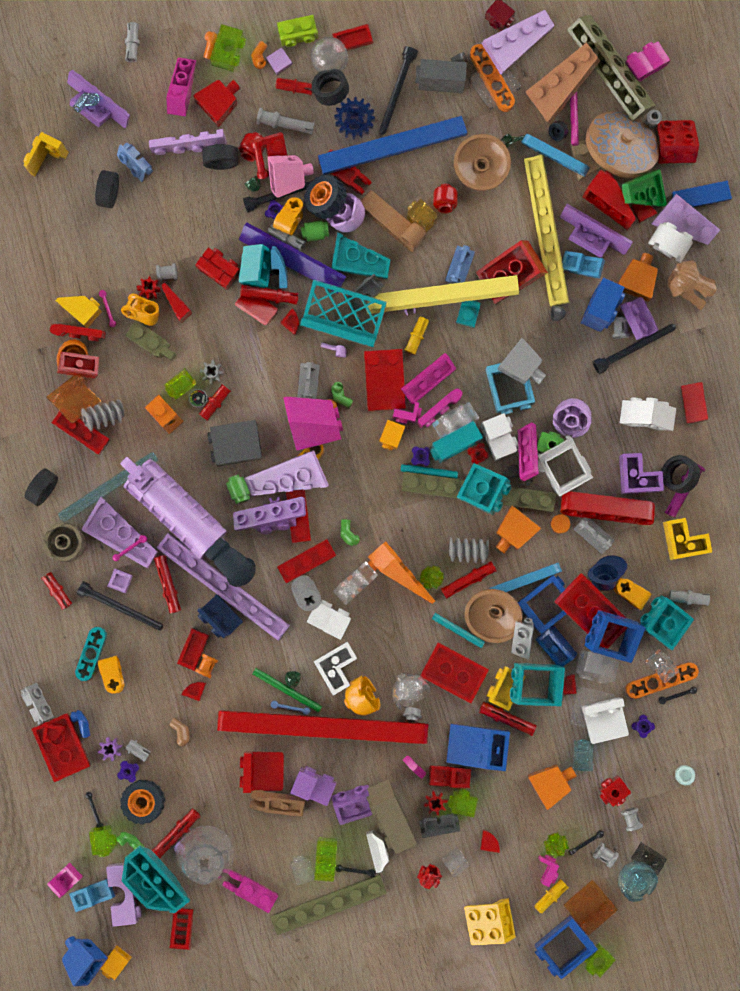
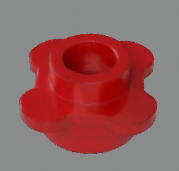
(478, 458)

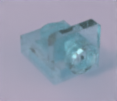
(583, 755)

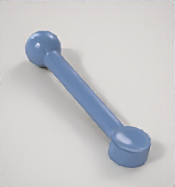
(274, 704)

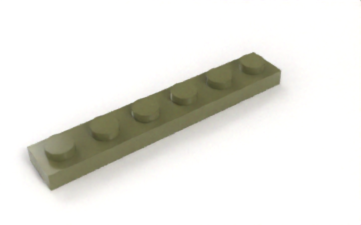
(328, 904)

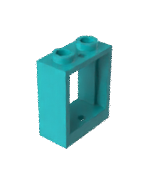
(456, 442)
(555, 687)

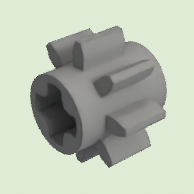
(206, 371)

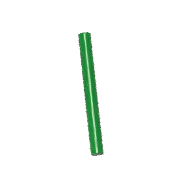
(287, 690)

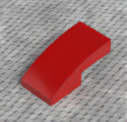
(449, 776)

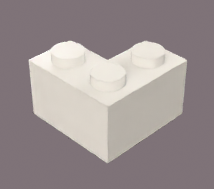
(648, 413)
(498, 436)
(330, 620)
(331, 664)

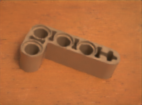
(394, 223)

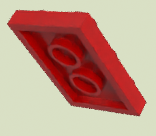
(454, 672)
(64, 754)

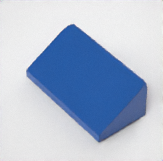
(556, 646)

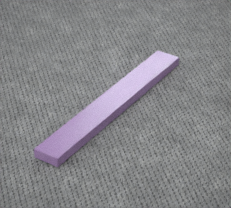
(218, 583)

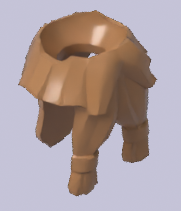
(686, 279)

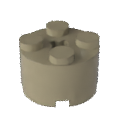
(54, 537)

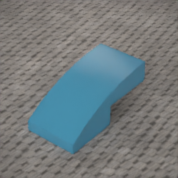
(278, 263)
(583, 265)
(91, 895)

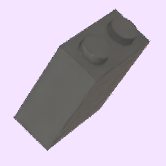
(441, 76)
(235, 443)

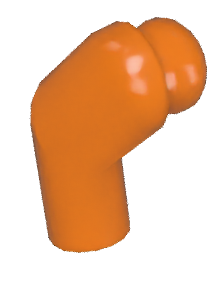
(211, 38)
(257, 55)

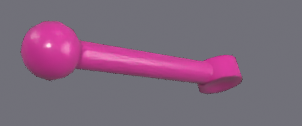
(103, 294)
(116, 557)

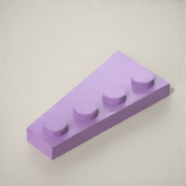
(516, 40)
(186, 142)
(294, 474)
(117, 533)

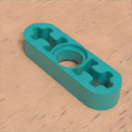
(90, 638)

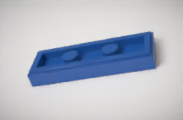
(705, 194)

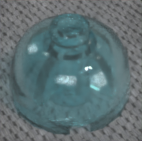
(637, 880)

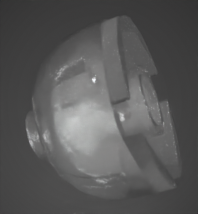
(329, 54)
(409, 690)

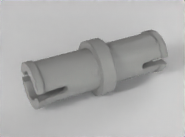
(132, 42)
(291, 240)
(689, 597)

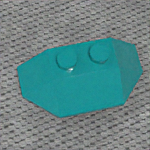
(152, 881)

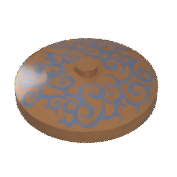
(622, 145)

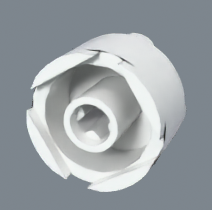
(671, 242)

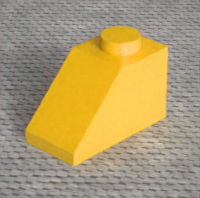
(81, 308)

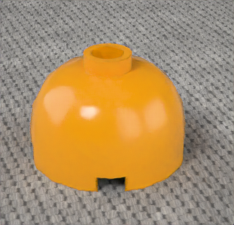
(360, 696)

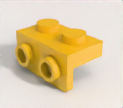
(500, 692)

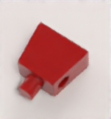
(217, 100)

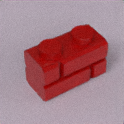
(218, 268)

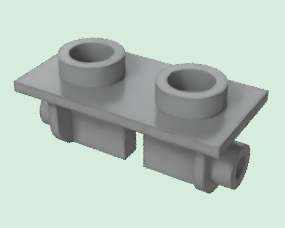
(308, 380)
(594, 535)
(523, 638)
(34, 695)

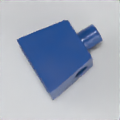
(82, 960)

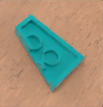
(358, 260)

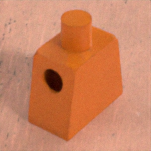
(640, 278)
(164, 414)
(515, 530)
(552, 784)

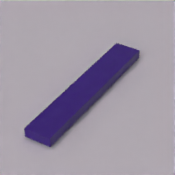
(292, 257)

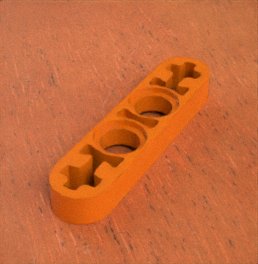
(495, 76)
(661, 685)

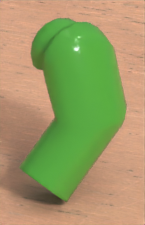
(338, 395)
(347, 535)
(130, 838)

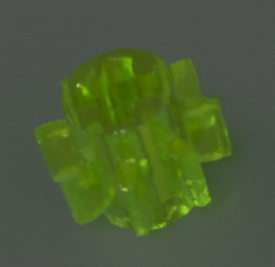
(431, 577)
(556, 845)

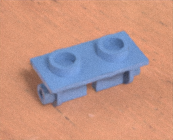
(127, 155)
(460, 265)

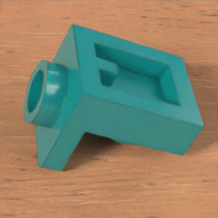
(468, 313)

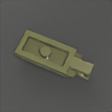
(149, 341)

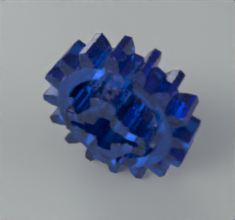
(359, 124)

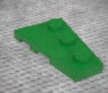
(645, 190)

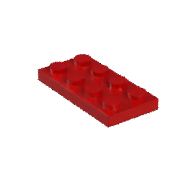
(581, 603)

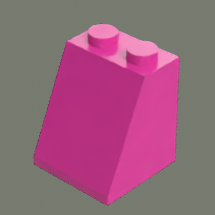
(312, 421)

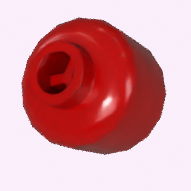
(245, 146)
(445, 198)

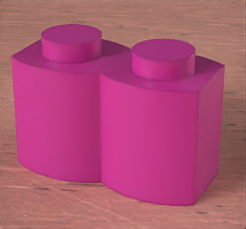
(647, 61)

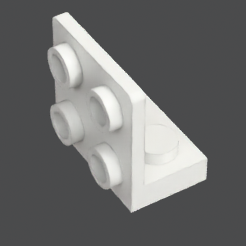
(605, 720)

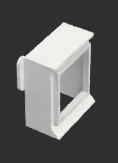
(557, 450)

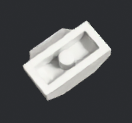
(378, 850)

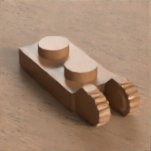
(277, 803)

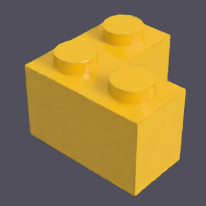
(681, 544)

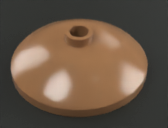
(482, 150)
(492, 625)

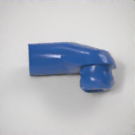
(83, 723)

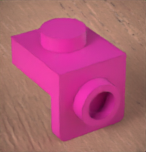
(403, 416)
(550, 874)
(64, 880)

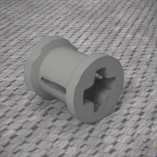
(166, 272)
(620, 328)
(632, 819)
(605, 855)

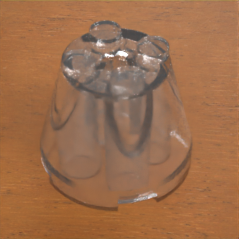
(201, 844)

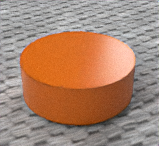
(560, 523)

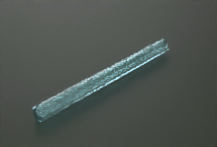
(101, 491)

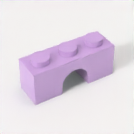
(127, 911)

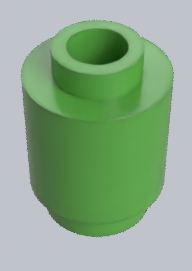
(315, 230)
(238, 489)

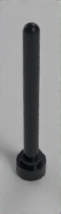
(409, 55)
(252, 203)
(602, 364)
(86, 590)

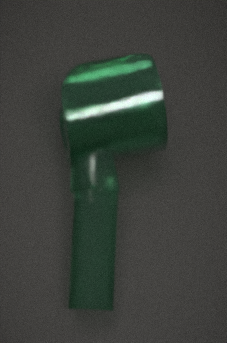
(509, 139)

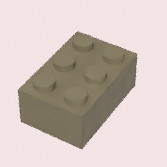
(390, 817)

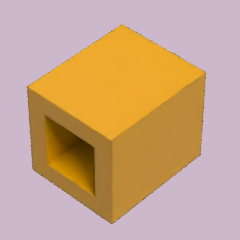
(391, 435)
(115, 963)

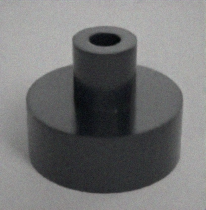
(558, 130)

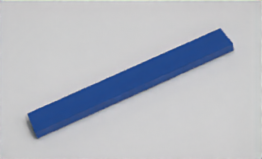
(392, 145)

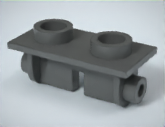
(370, 287)
(439, 826)

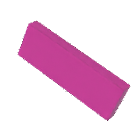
(428, 378)
(528, 452)

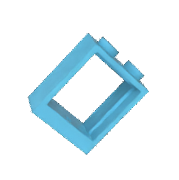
(507, 409)

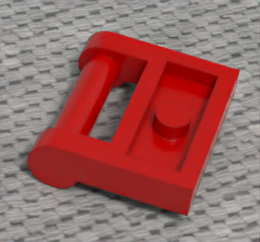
(274, 146)

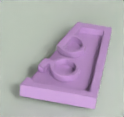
(687, 220)

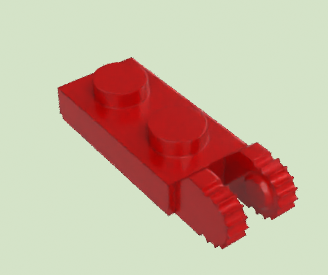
(348, 177)
(77, 332)

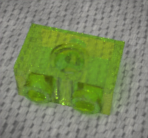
(227, 37)

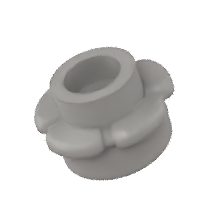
(412, 714)

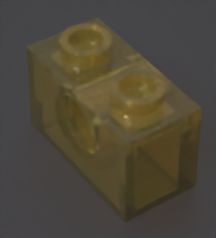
(421, 214)

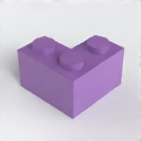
(634, 479)
(313, 786)

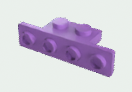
(103, 110)
(593, 234)
(271, 516)

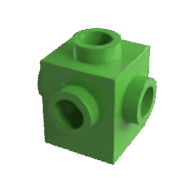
(545, 439)

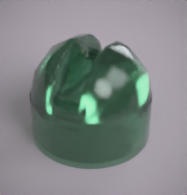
(253, 184)
(292, 678)

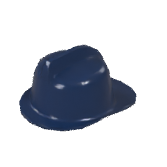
(607, 572)

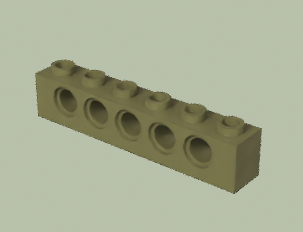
(612, 68)

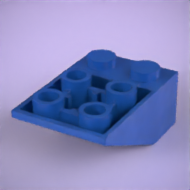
(478, 747)

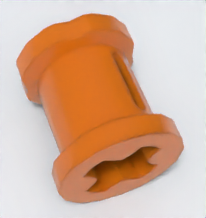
(206, 666)

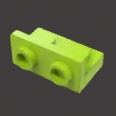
(297, 31)

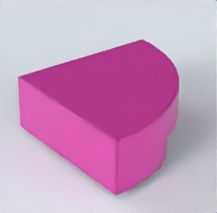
(414, 767)

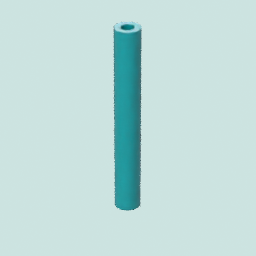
(429, 471)
(458, 630)

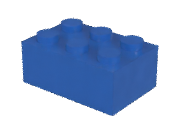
(603, 305)

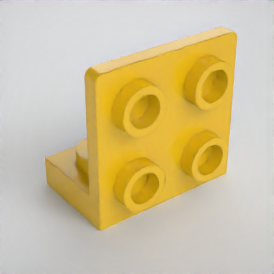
(41, 146)
(490, 923)

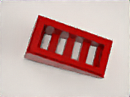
(179, 307)
(188, 937)

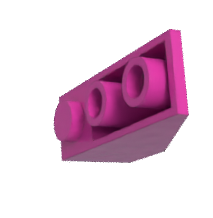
(181, 87)

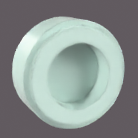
(685, 775)

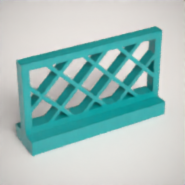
(339, 329)

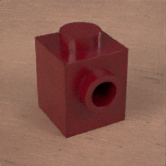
(500, 15)

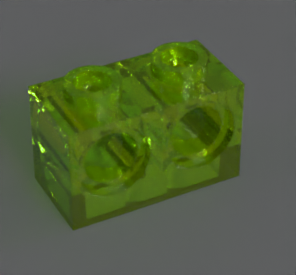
(325, 859)

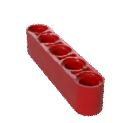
(608, 508)

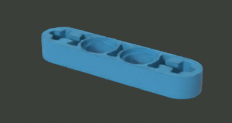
(555, 155)
(528, 578)

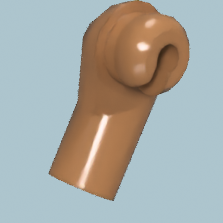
(182, 732)

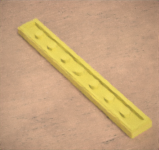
(546, 230)
(447, 294)

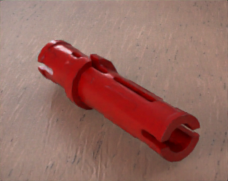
(269, 294)
(469, 579)
(170, 593)
(527, 727)
(192, 817)

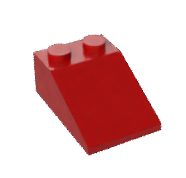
(608, 198)
(518, 261)
(384, 379)

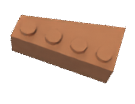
(561, 83)

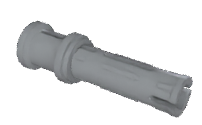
(276, 120)

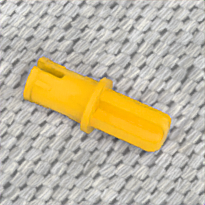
(417, 335)
(551, 896)

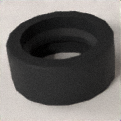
(335, 96)
(220, 156)
(107, 189)
(693, 475)
(41, 487)

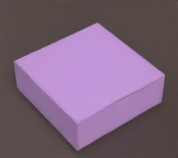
(279, 61)
(120, 581)

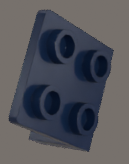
(220, 617)

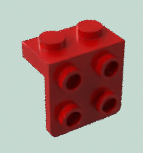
(677, 141)
(262, 771)

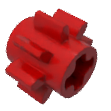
(148, 283)
(436, 808)
(429, 876)

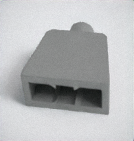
(522, 363)

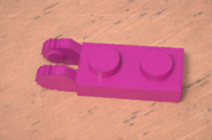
(441, 407)
(252, 891)

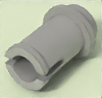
(650, 118)
(137, 750)

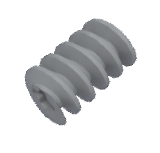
(103, 414)
(468, 550)
(306, 593)

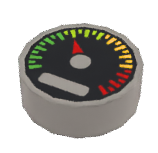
(198, 398)

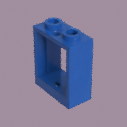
(528, 612)
(630, 641)
(589, 948)

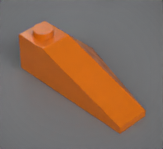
(392, 566)

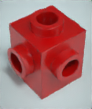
(620, 794)

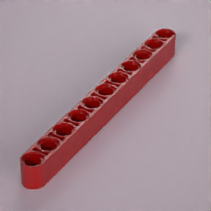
(322, 727)

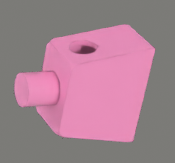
(287, 174)

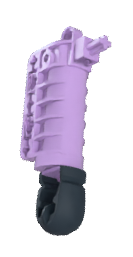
(187, 519)

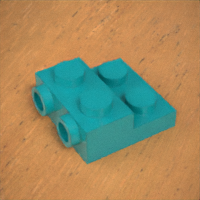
(484, 489)
(666, 622)

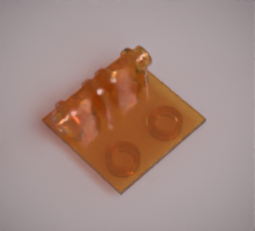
(72, 397)
(590, 907)

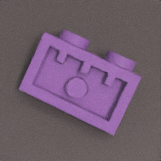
(639, 318)
(352, 804)

